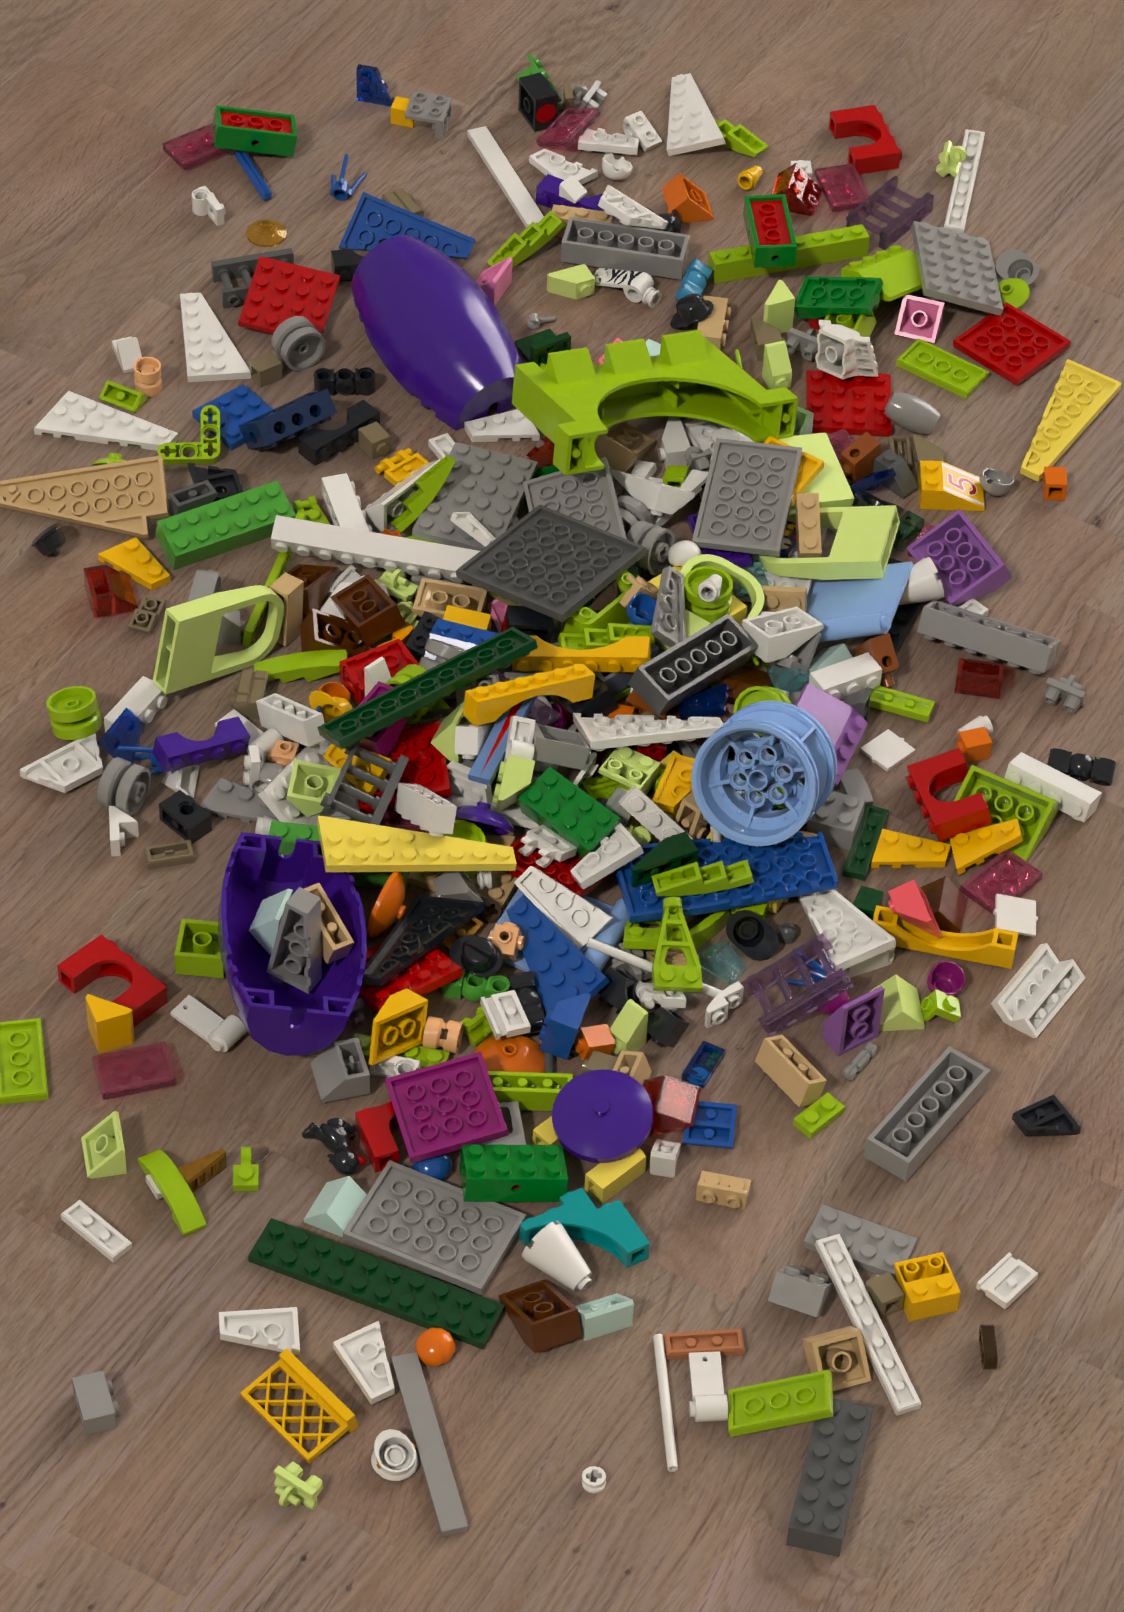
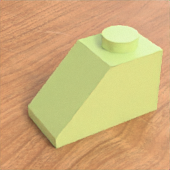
(572, 282)
(776, 365)
(630, 1028)

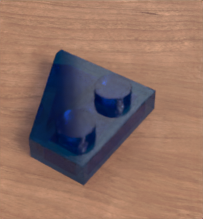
(371, 86)
(871, 480)
(706, 703)
(123, 732)

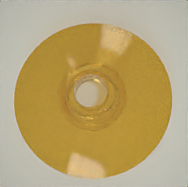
(266, 233)

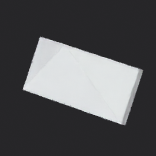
(182, 779)

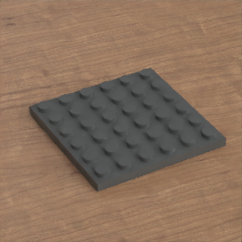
(551, 562)

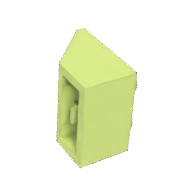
(631, 769)
(515, 780)

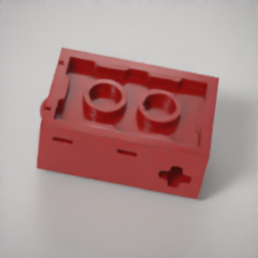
(352, 668)

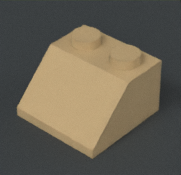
(841, 1353)

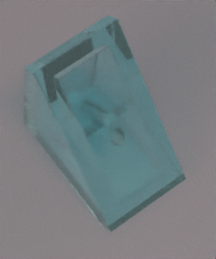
(788, 678)
(722, 962)

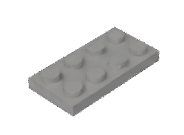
(868, 1243)

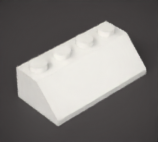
(390, 504)

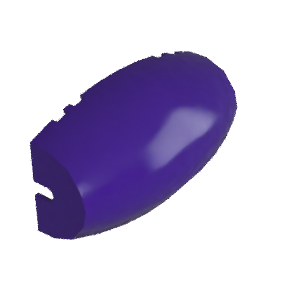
(435, 330)
(270, 1008)

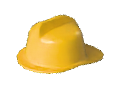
(330, 706)

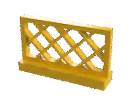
(319, 1396)

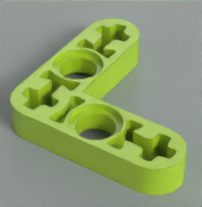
(200, 448)

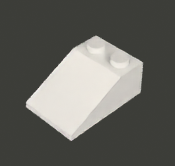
(781, 632)

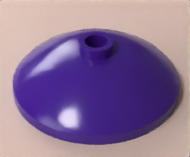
(485, 818)

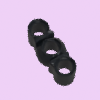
(345, 381)
(1082, 766)
(525, 988)

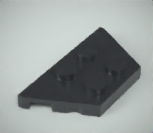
(223, 480)

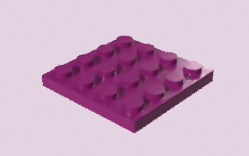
(446, 1107)

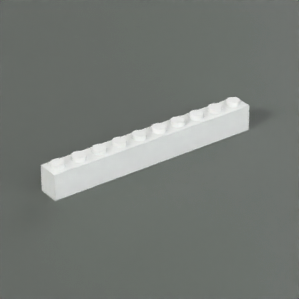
(369, 548)

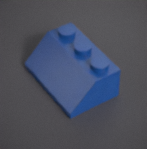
(458, 634)

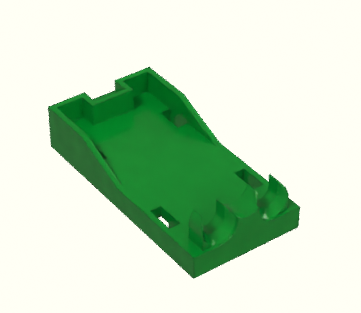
(837, 296)

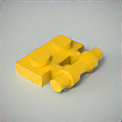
(400, 465)

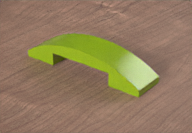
(707, 928)
(174, 1190)

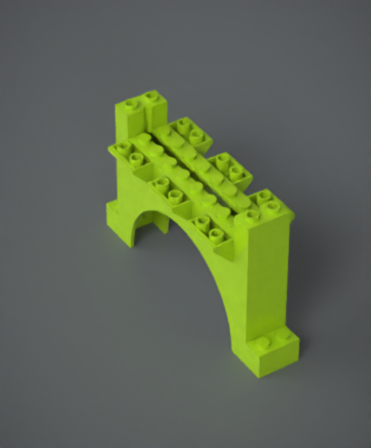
(688, 379)

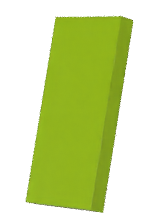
(942, 368)
(22, 1062)
(780, 1403)

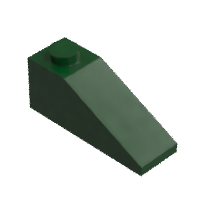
(667, 855)

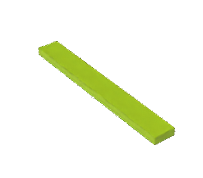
(261, 608)

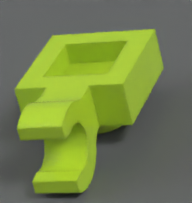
(247, 1174)

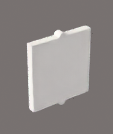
(887, 750)
(1015, 914)

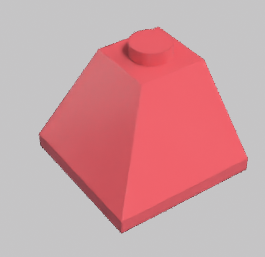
(913, 907)

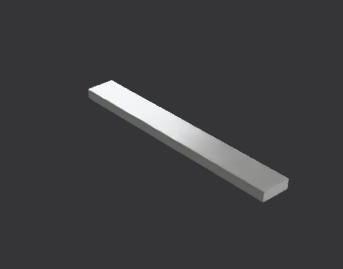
(429, 1444)

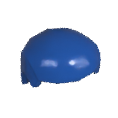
(641, 609)
(436, 1167)

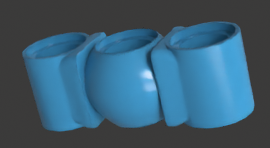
(694, 279)

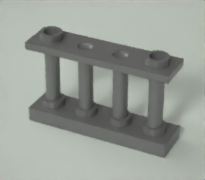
(244, 268)
(386, 786)

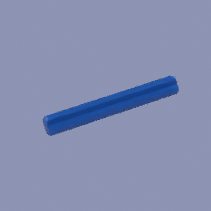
(253, 174)

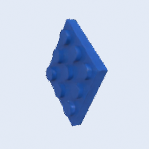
(235, 409)

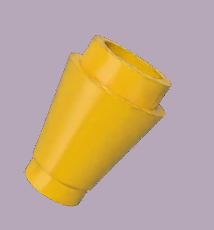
(748, 178)

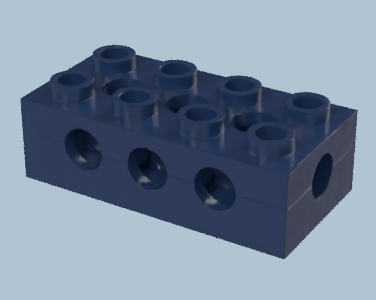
(288, 420)

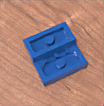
(712, 1125)

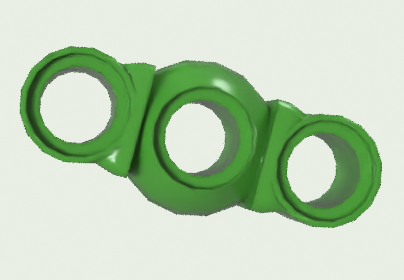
(475, 987)

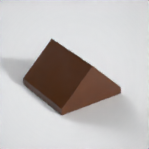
(946, 903)

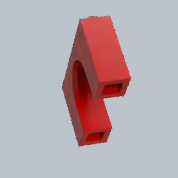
(869, 123)
(946, 818)
(104, 958)
(375, 1130)

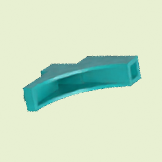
(604, 1227)

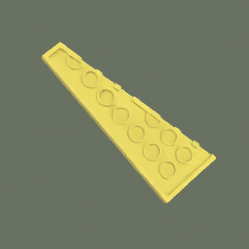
(1071, 409)
(378, 848)

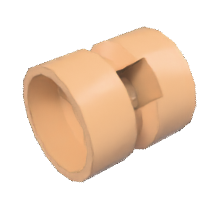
(148, 376)
(434, 1034)

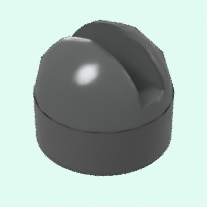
(787, 933)

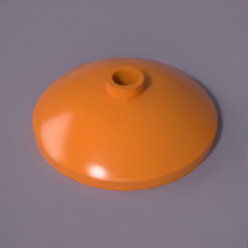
(388, 906)
(512, 1054)

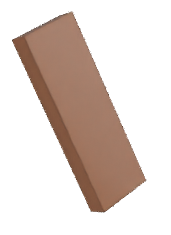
(727, 1342)

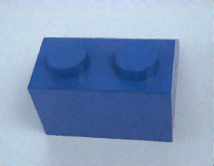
(563, 1025)

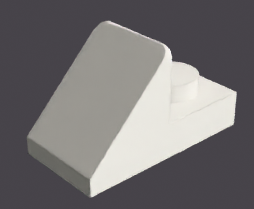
(127, 352)
(121, 827)
(664, 1158)

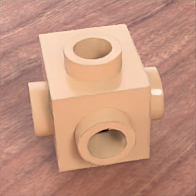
(283, 752)
(507, 939)

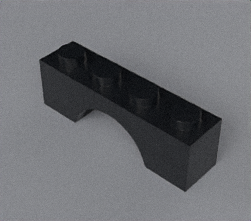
(345, 263)
(322, 444)
(662, 1024)

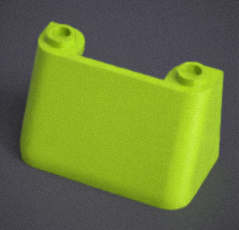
(611, 613)

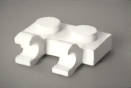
(550, 846)

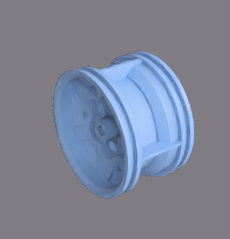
(796, 743)

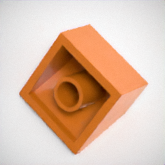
(687, 199)

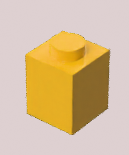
(397, 113)

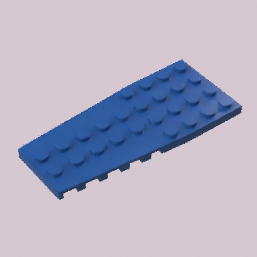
(778, 870)

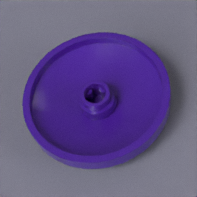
(602, 1116)

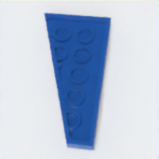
(380, 220)
(556, 962)

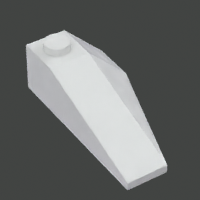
(653, 494)

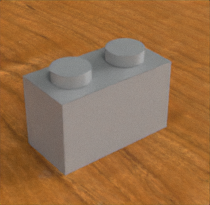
(95, 1403)

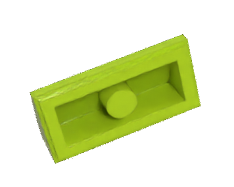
(122, 396)

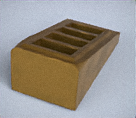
(203, 1169)

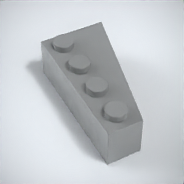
(298, 942)

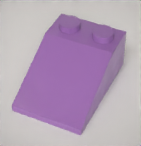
(854, 1022)

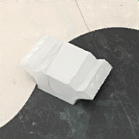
(844, 352)

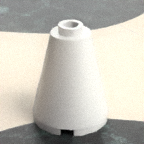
(922, 584)
(558, 1257)

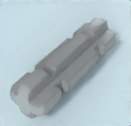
(859, 1061)

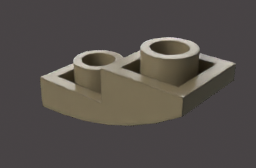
(147, 615)

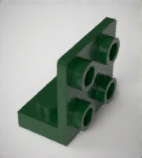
(538, 345)

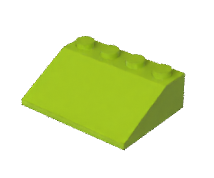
(894, 266)
(1009, 802)

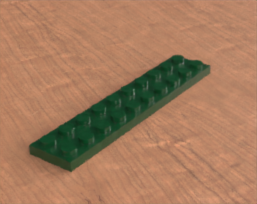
(427, 688)
(376, 1283)

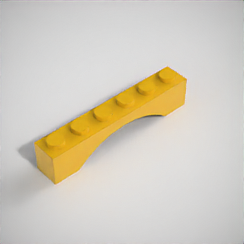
(617, 657)
(491, 701)
(988, 947)

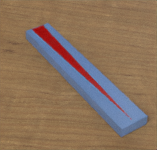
(494, 748)

